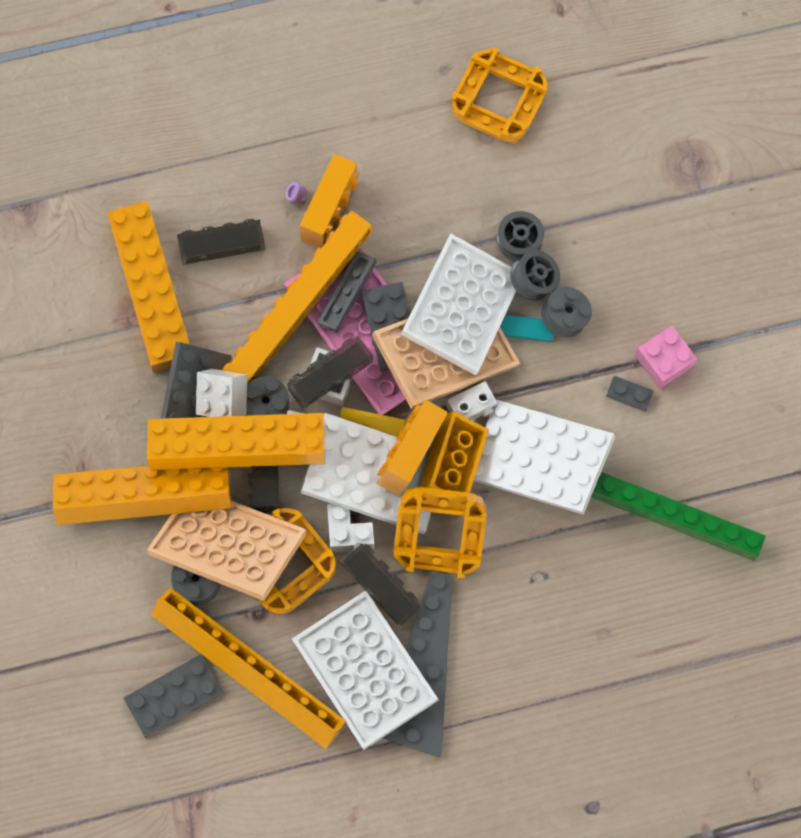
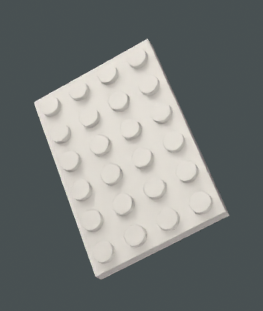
(461, 305)
(542, 456)
(351, 468)
(365, 670)

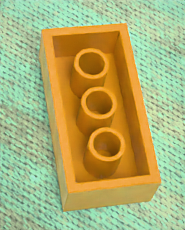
(329, 201)
(410, 447)
(454, 454)

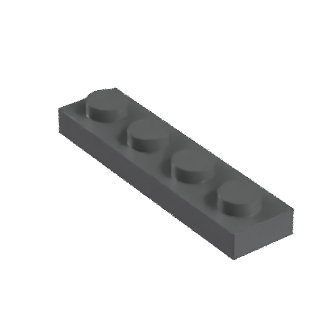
(347, 292)

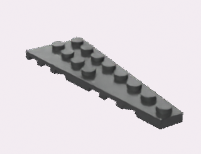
(429, 652)

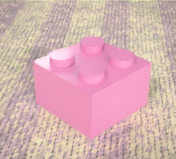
(665, 357)

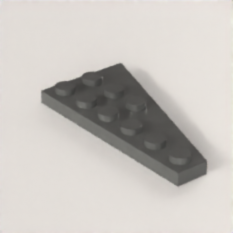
(182, 380)

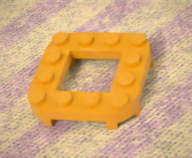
(492, 62)
(433, 558)
(311, 579)

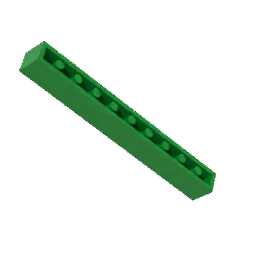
(678, 516)

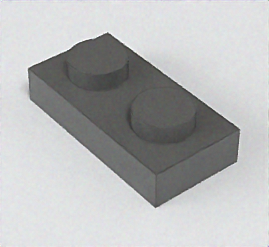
(629, 393)

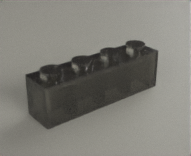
(221, 241)
(330, 372)
(265, 488)
(379, 583)

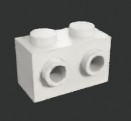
(473, 402)

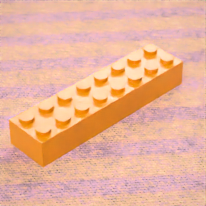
(148, 282)
(236, 441)
(138, 493)

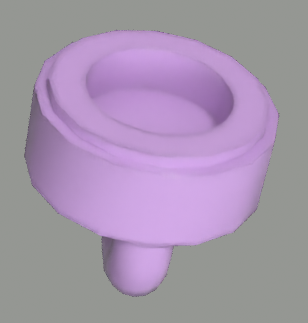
(296, 193)

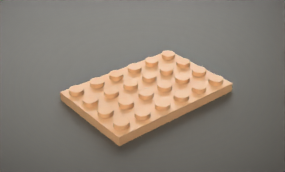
(430, 376)
(229, 547)

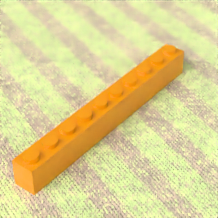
(300, 297)
(248, 668)

